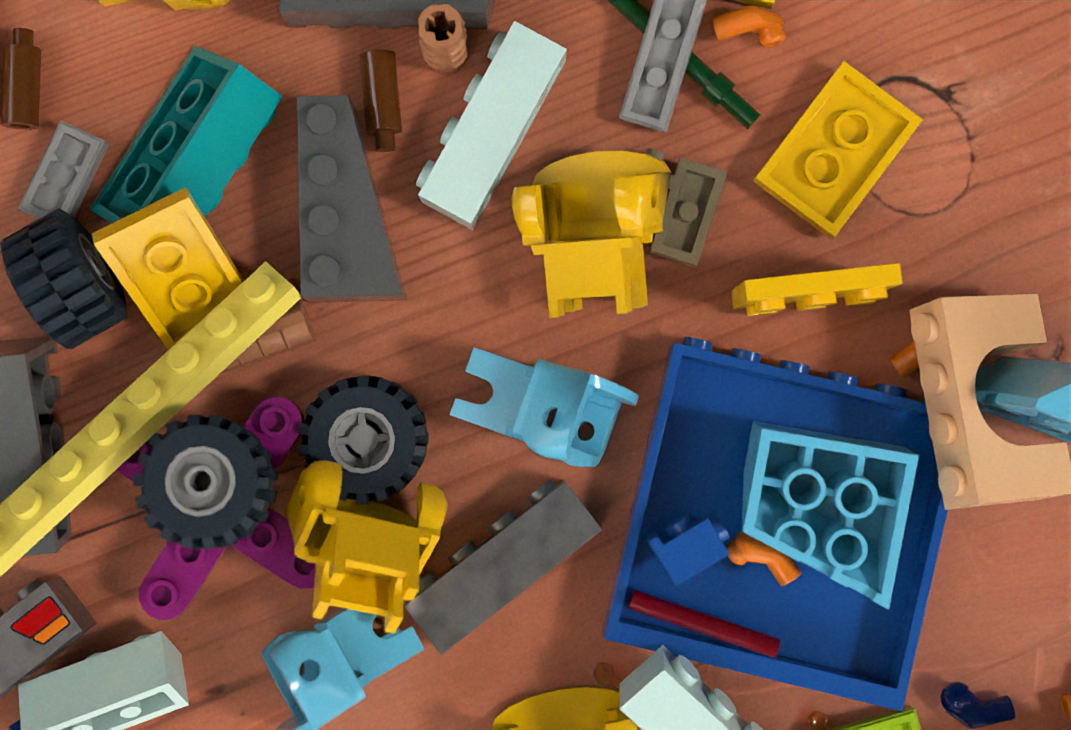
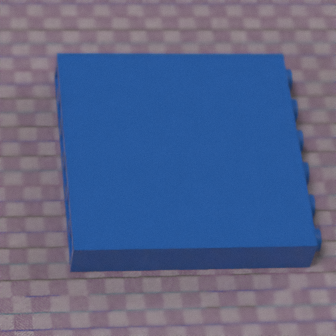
(696, 466)

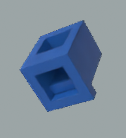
(690, 546)

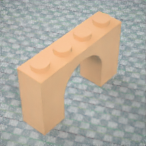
(970, 458)

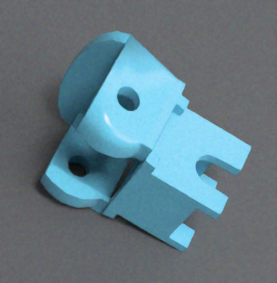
(528, 393)
(337, 663)

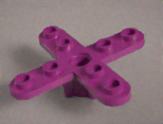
(182, 570)

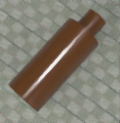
(21, 82)
(381, 97)

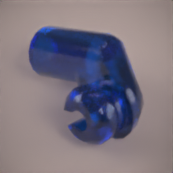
(973, 711)

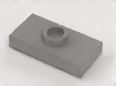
(64, 172)

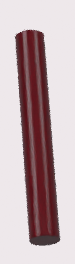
(704, 623)

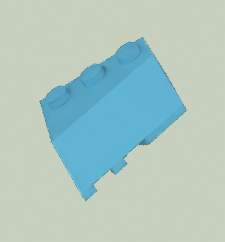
(1028, 393)
(830, 503)

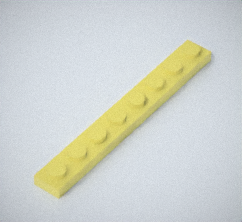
(141, 411)

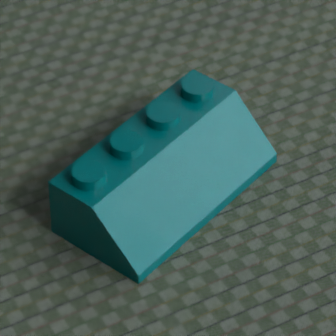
(191, 137)

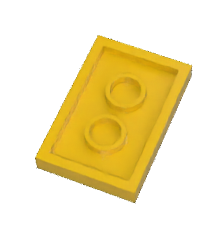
(837, 150)
(169, 264)
(816, 289)

